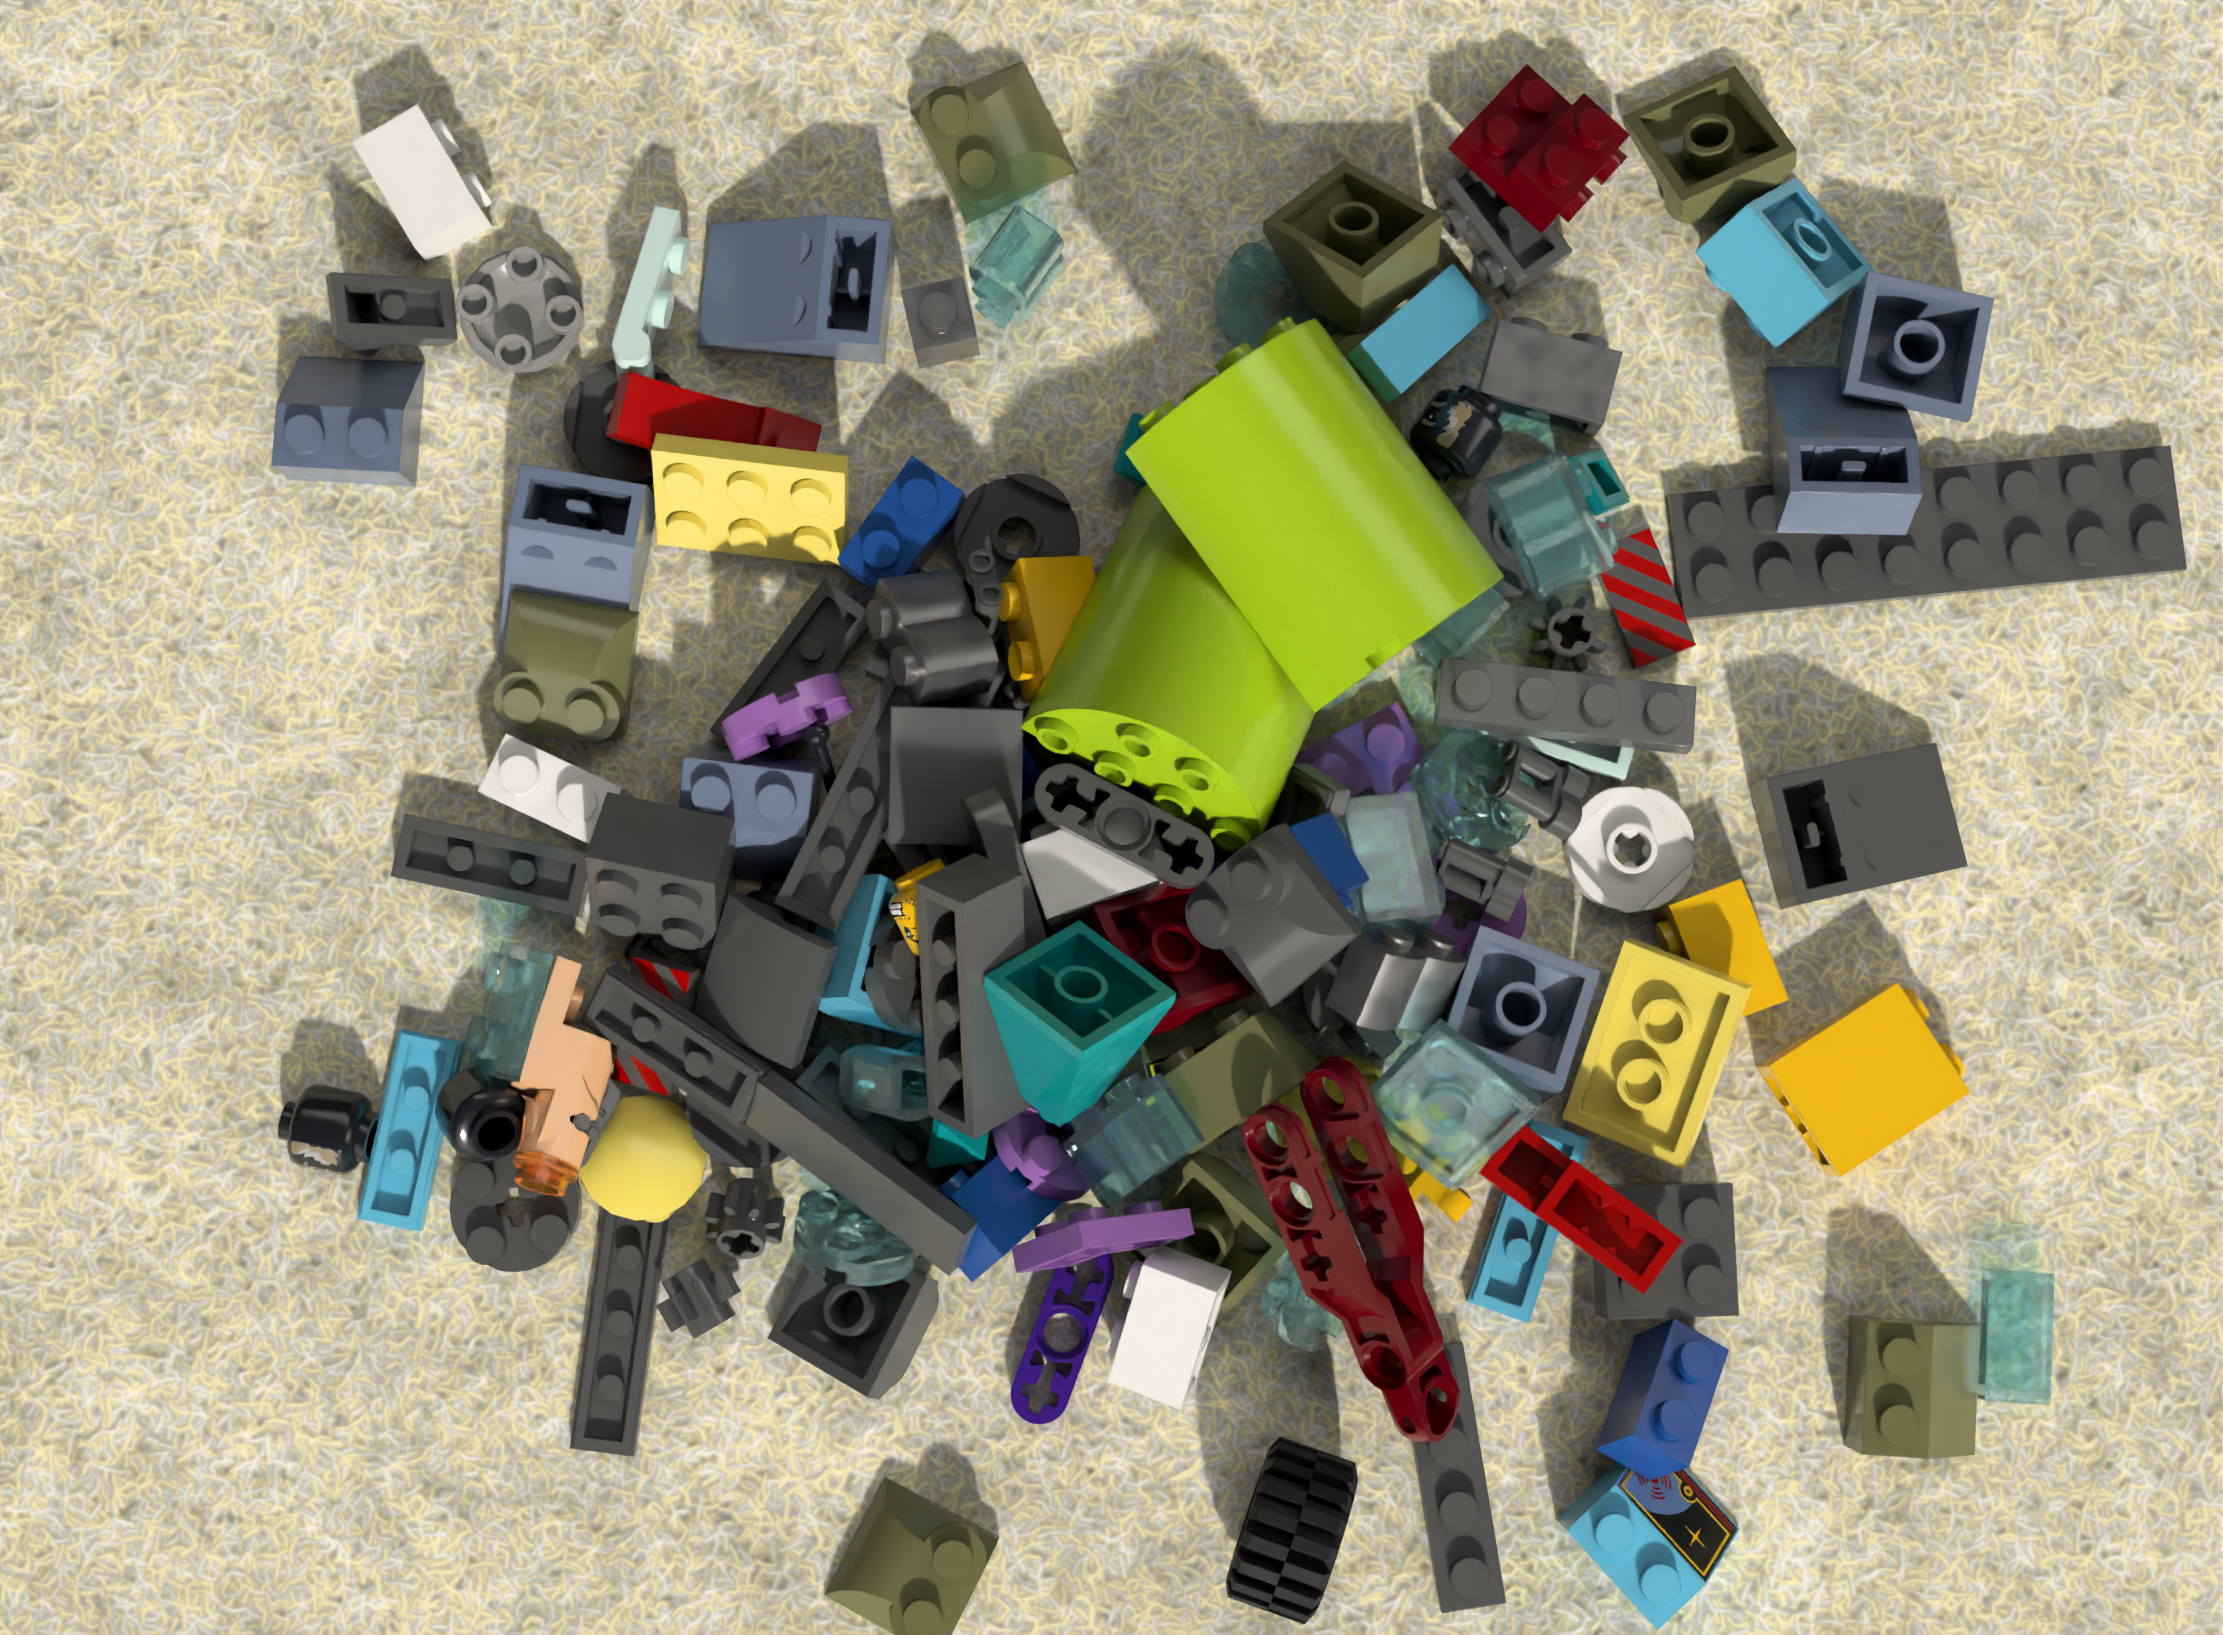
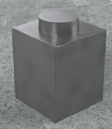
(940, 322)

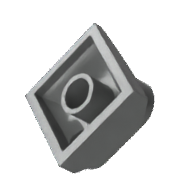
(1271, 914)
(857, 1331)

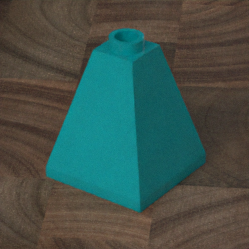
(1072, 1018)

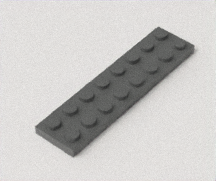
(1969, 535)

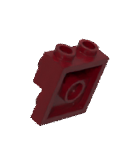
(1541, 148)
(1155, 935)

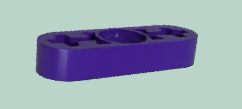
(1060, 1383)

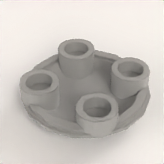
(521, 311)

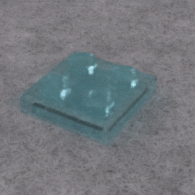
(505, 1028)
(1450, 1105)

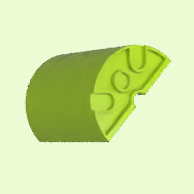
(1311, 509)
(1172, 687)

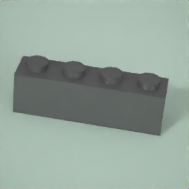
(966, 928)

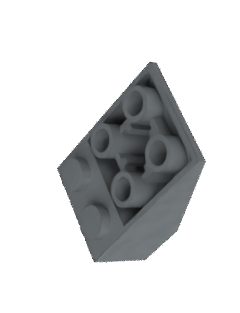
(1857, 825)

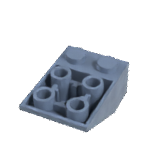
(799, 287)
(1838, 457)
(577, 539)

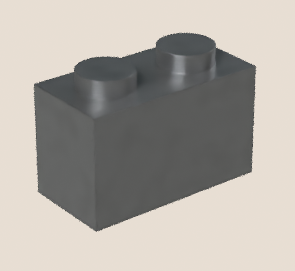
(1550, 375)

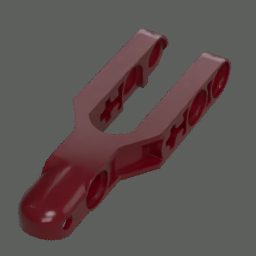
(1378, 1300)

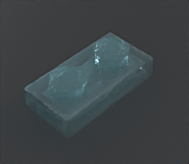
(2016, 1336)

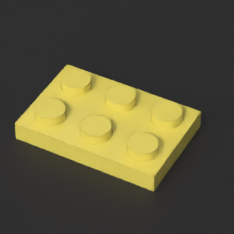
(750, 499)
(1656, 1052)

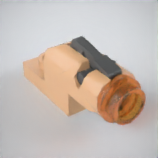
(570, 1089)

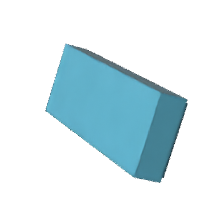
(1419, 334)
(408, 1133)
(1519, 1244)

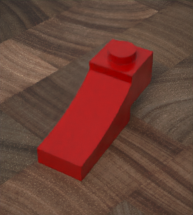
(652, 407)
(1581, 1208)

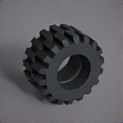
(1292, 1530)

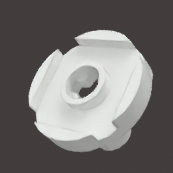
(1665, 853)

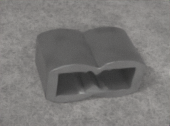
(932, 636)
(1396, 979)

